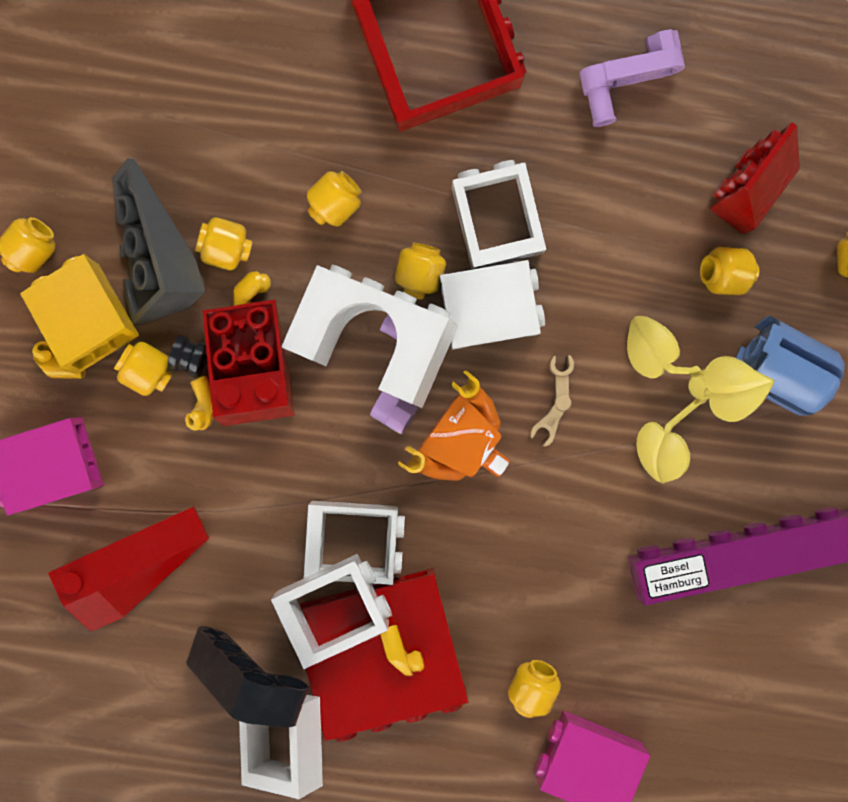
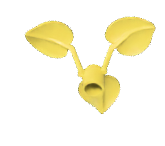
(727, 382)

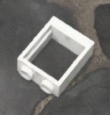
(508, 252)
(316, 531)
(297, 627)
(305, 766)

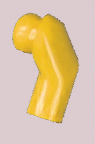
(48, 364)
(201, 415)

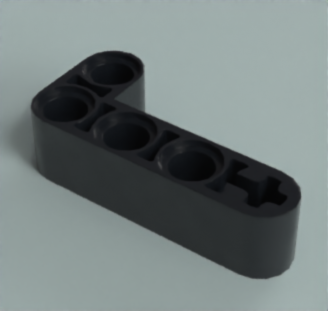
(242, 684)

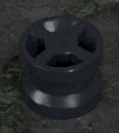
(187, 356)

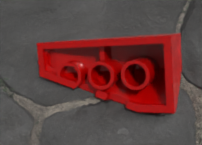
(120, 575)

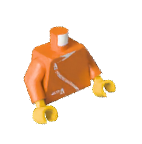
(461, 438)

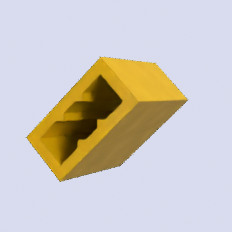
(79, 314)

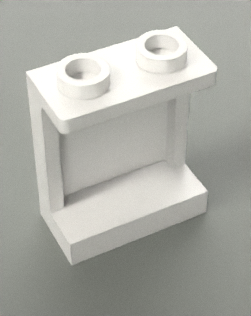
(492, 304)

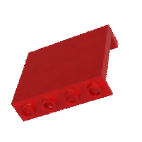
(359, 684)

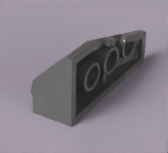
(160, 264)

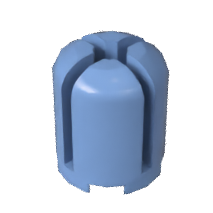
(802, 368)

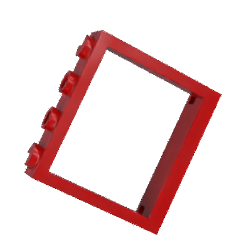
(501, 33)

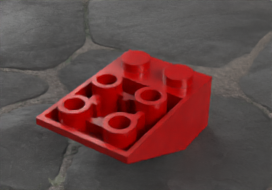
(759, 180)
(247, 363)

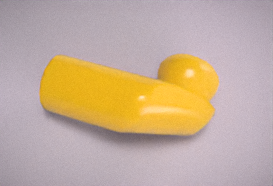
(250, 286)
(397, 655)

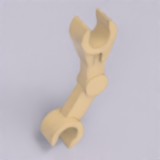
(561, 402)

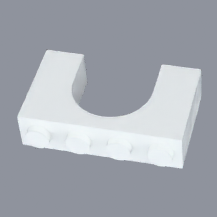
(335, 299)

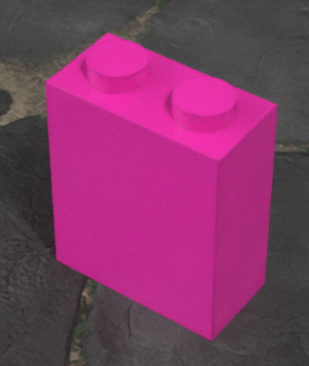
(46, 465)
(590, 762)

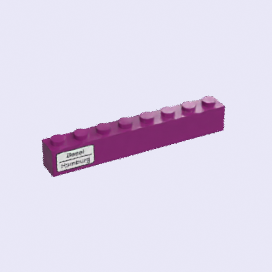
(740, 557)

